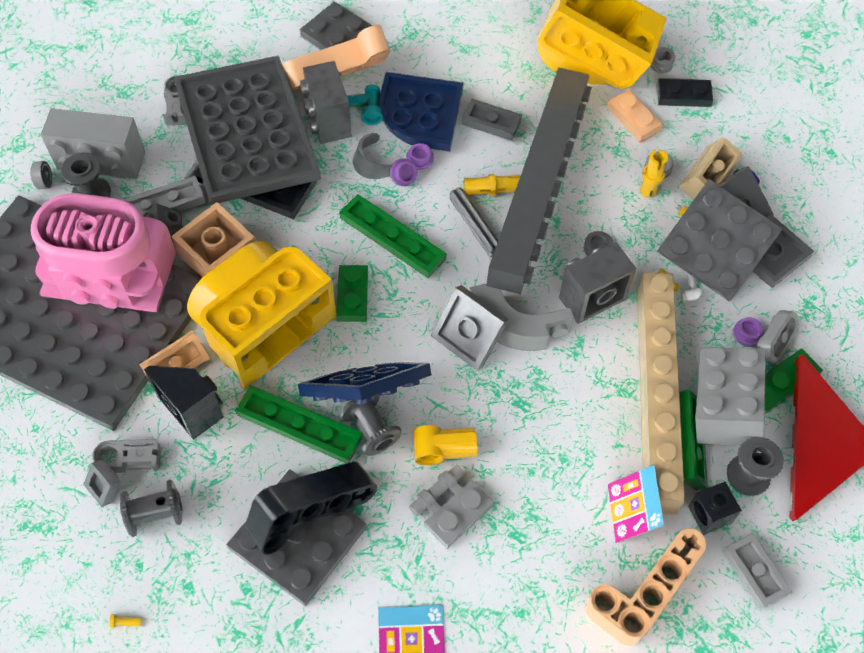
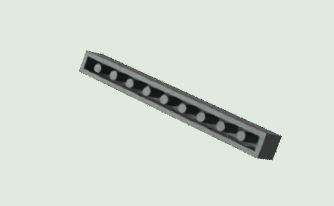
(539, 183)

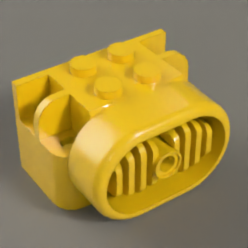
(601, 38)
(261, 307)

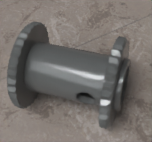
(83, 173)
(372, 426)
(752, 471)
(151, 508)

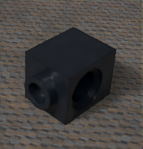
(714, 508)

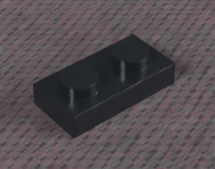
(684, 92)

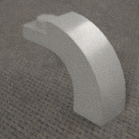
(523, 330)

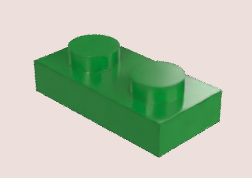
(352, 293)

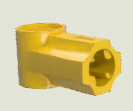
(435, 445)

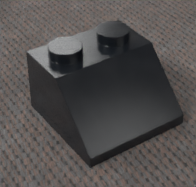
(187, 397)

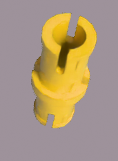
(653, 173)
(491, 185)

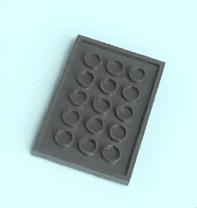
(246, 130)

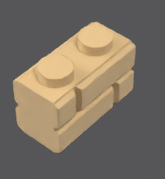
(713, 164)

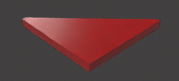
(824, 440)

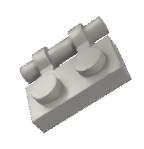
(458, 513)

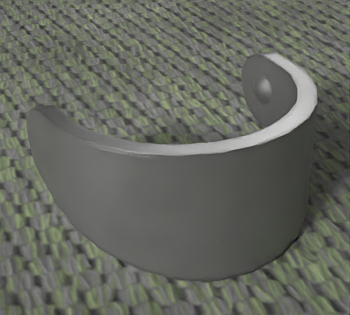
(364, 165)

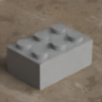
(105, 136)
(730, 395)

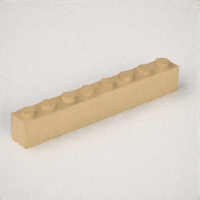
(660, 387)

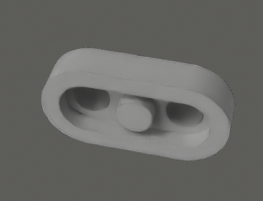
(779, 335)

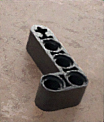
(304, 500)

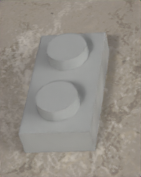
(757, 571)

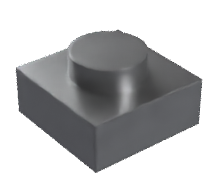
(102, 482)

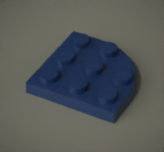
(421, 109)
(365, 382)

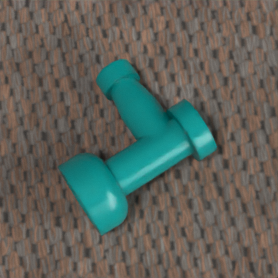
(371, 113)

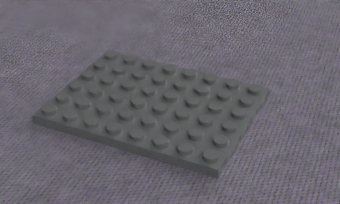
(76, 351)

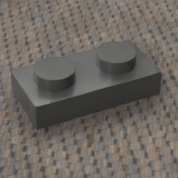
(491, 119)

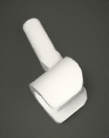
(691, 296)

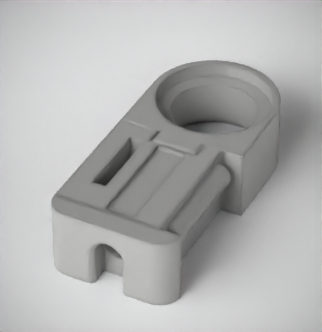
(174, 112)
(131, 454)

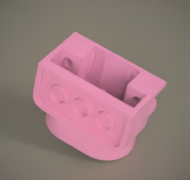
(101, 252)

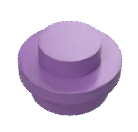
(420, 155)
(403, 172)
(748, 331)

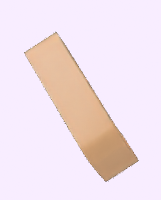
(350, 56)
(655, 584)

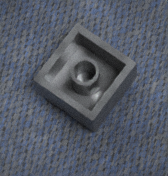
(326, 102)
(597, 282)

